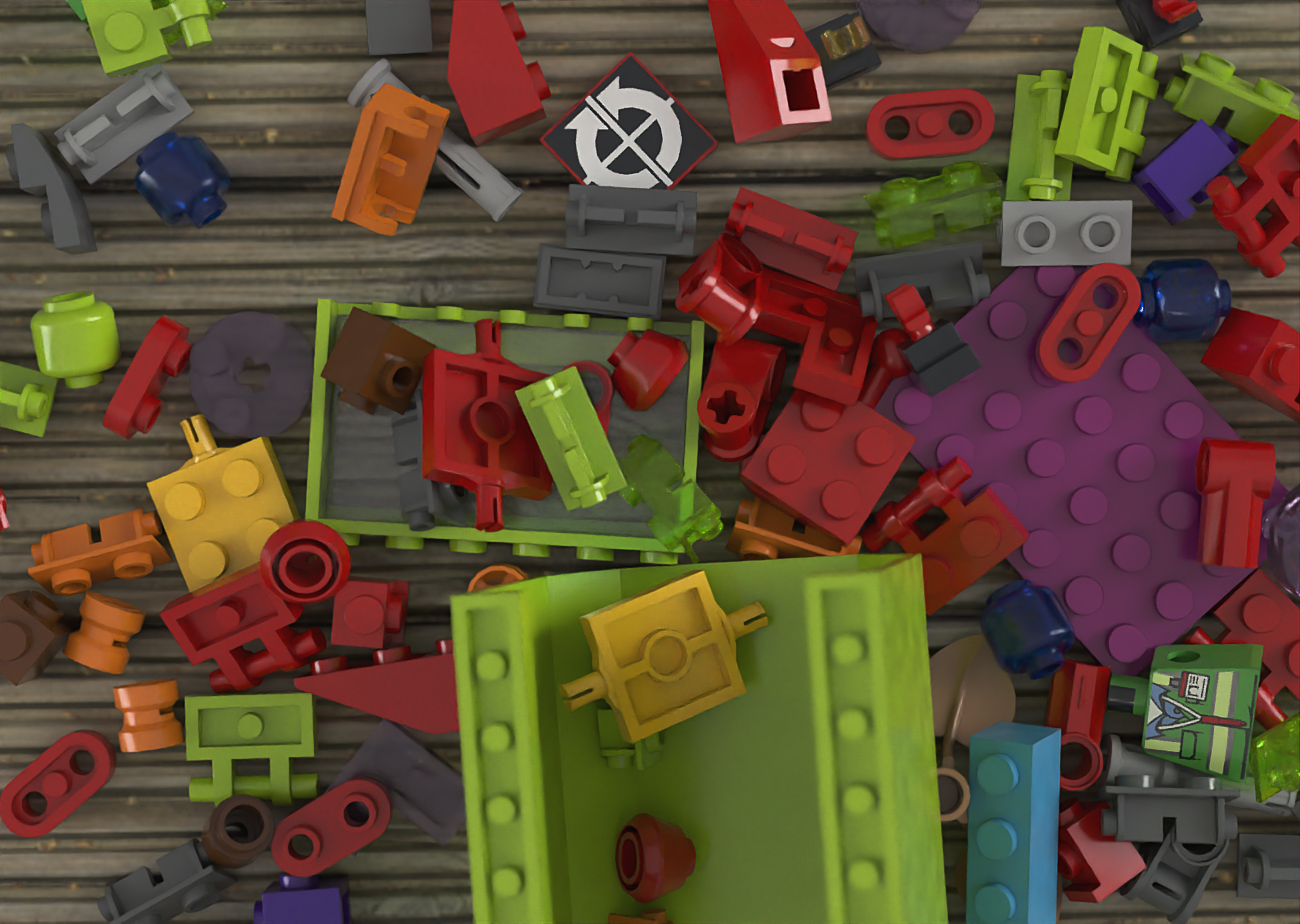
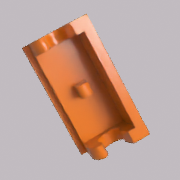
(390, 160)

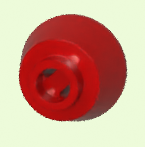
(646, 367)
(305, 562)
(652, 857)

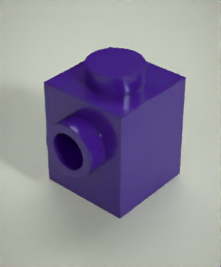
(305, 901)

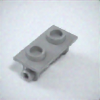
(123, 123)
(1065, 232)

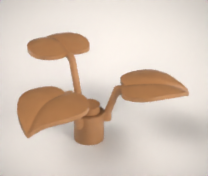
(966, 698)

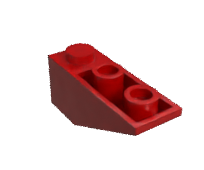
(768, 70)
(489, 73)
(1259, 359)
(394, 686)

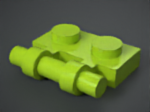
(133, 31)
(1107, 103)
(252, 727)

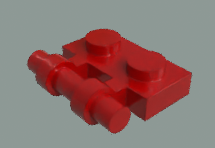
(1272, 181)
(959, 548)
(232, 613)
(1261, 615)

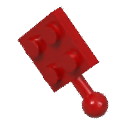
(832, 457)

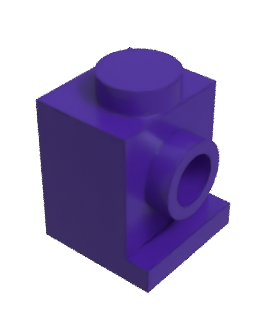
(1185, 170)

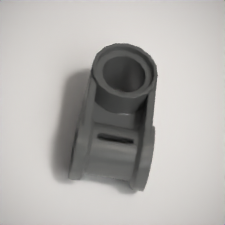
(1178, 867)

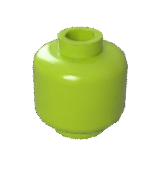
(76, 338)

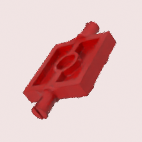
(478, 429)

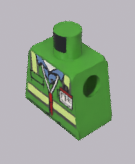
(1196, 705)

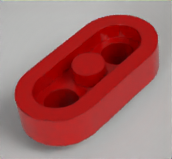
(927, 124)
(1086, 324)
(136, 400)
(59, 781)
(330, 827)

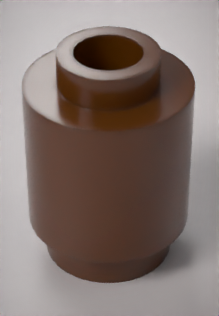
(251, 817)

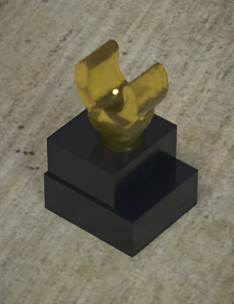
(844, 49)

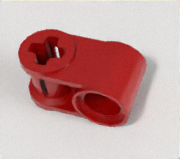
(723, 288)
(739, 396)

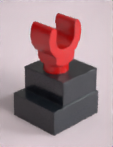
(1159, 21)
(935, 350)

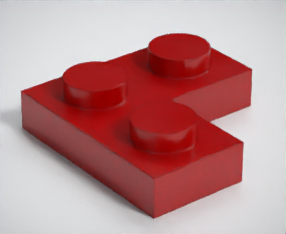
(828, 326)

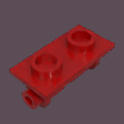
(791, 238)

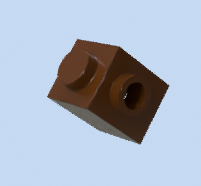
(376, 363)
(30, 635)

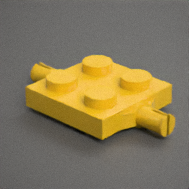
(221, 504)
(663, 655)

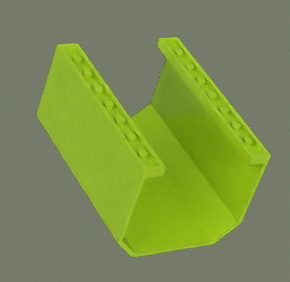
(796, 795)

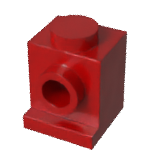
(370, 612)
(1091, 859)

